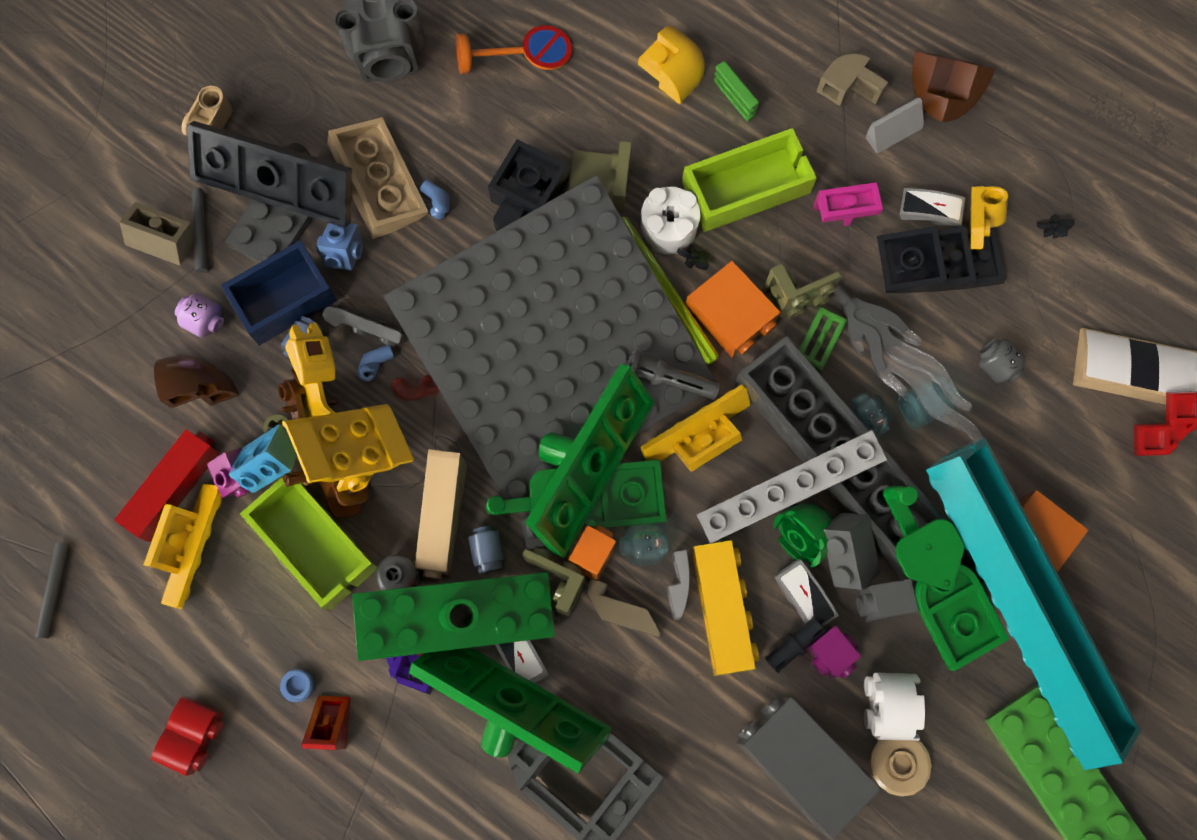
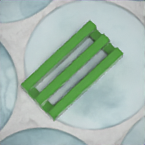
(736, 91)
(831, 317)

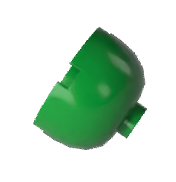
(803, 532)

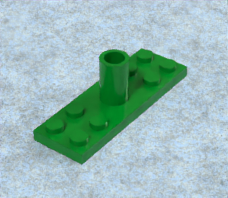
(587, 460)
(420, 622)
(513, 707)

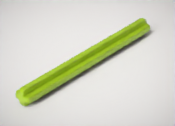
(697, 335)

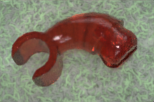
(409, 393)

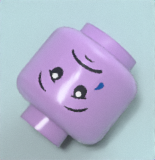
(199, 315)

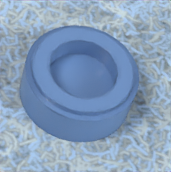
(297, 685)

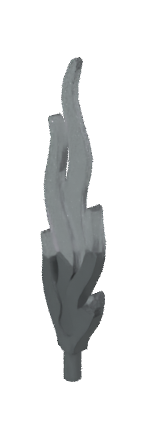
(907, 362)

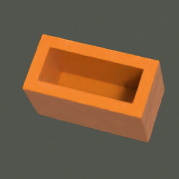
(593, 551)

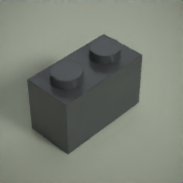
(851, 551)
(887, 601)

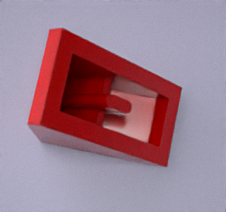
(328, 724)

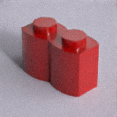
(187, 736)

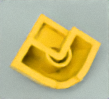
(674, 63)

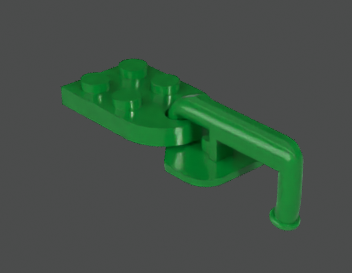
(629, 498)
(960, 613)

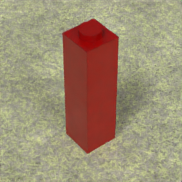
(167, 484)

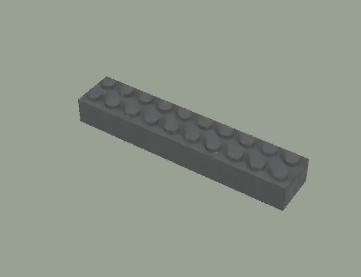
(816, 421)

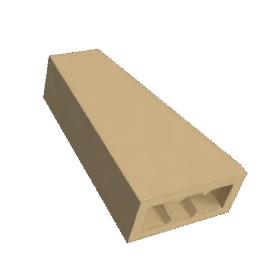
(440, 512)

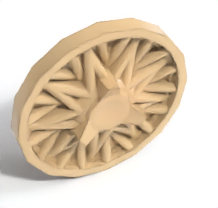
(900, 766)

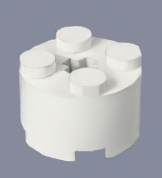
(672, 205)
(894, 706)

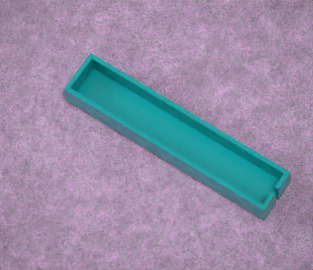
(1035, 605)

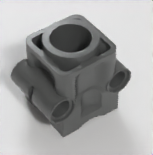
(381, 37)

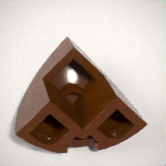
(948, 85)
(190, 378)

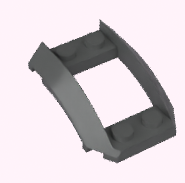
(618, 809)

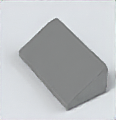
(896, 126)

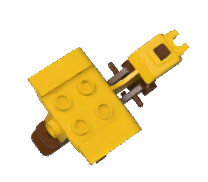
(334, 447)

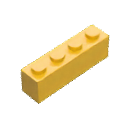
(723, 608)

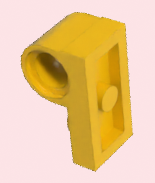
(986, 211)

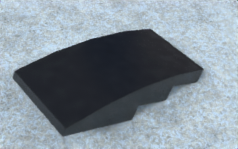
(938, 260)

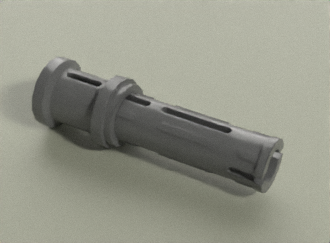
(658, 371)

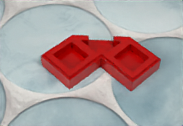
(1164, 437)

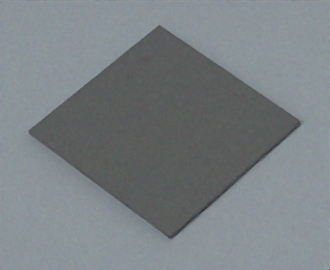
(537, 326)

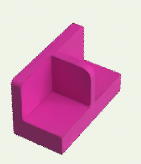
(848, 203)

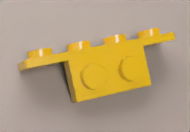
(701, 434)
(180, 543)

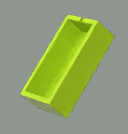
(749, 179)
(309, 542)

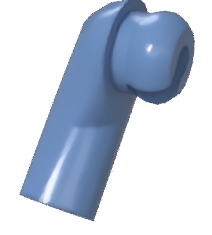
(439, 197)
(371, 362)

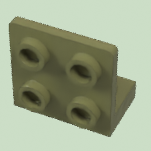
(610, 169)
(782, 292)
(566, 594)

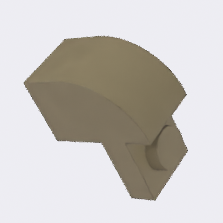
(850, 74)

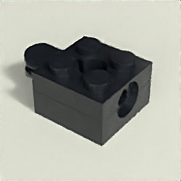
(525, 183)

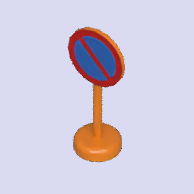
(542, 46)

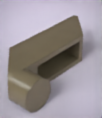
(620, 612)

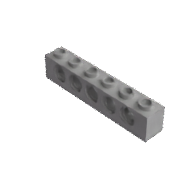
(792, 486)

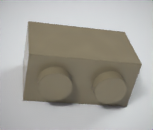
(157, 233)

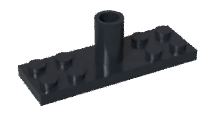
(270, 173)

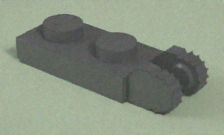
(365, 324)

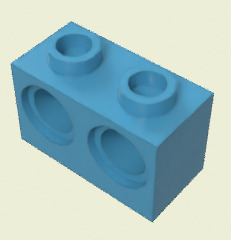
(264, 460)

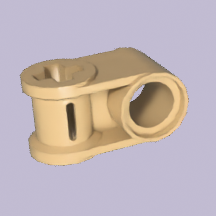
(205, 113)

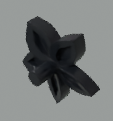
(1056, 227)
(694, 257)

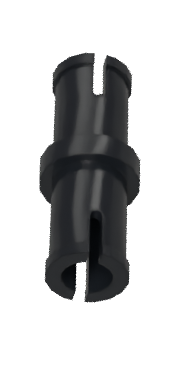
(796, 644)

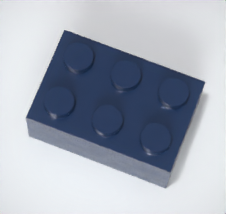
(278, 292)

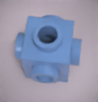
(340, 246)

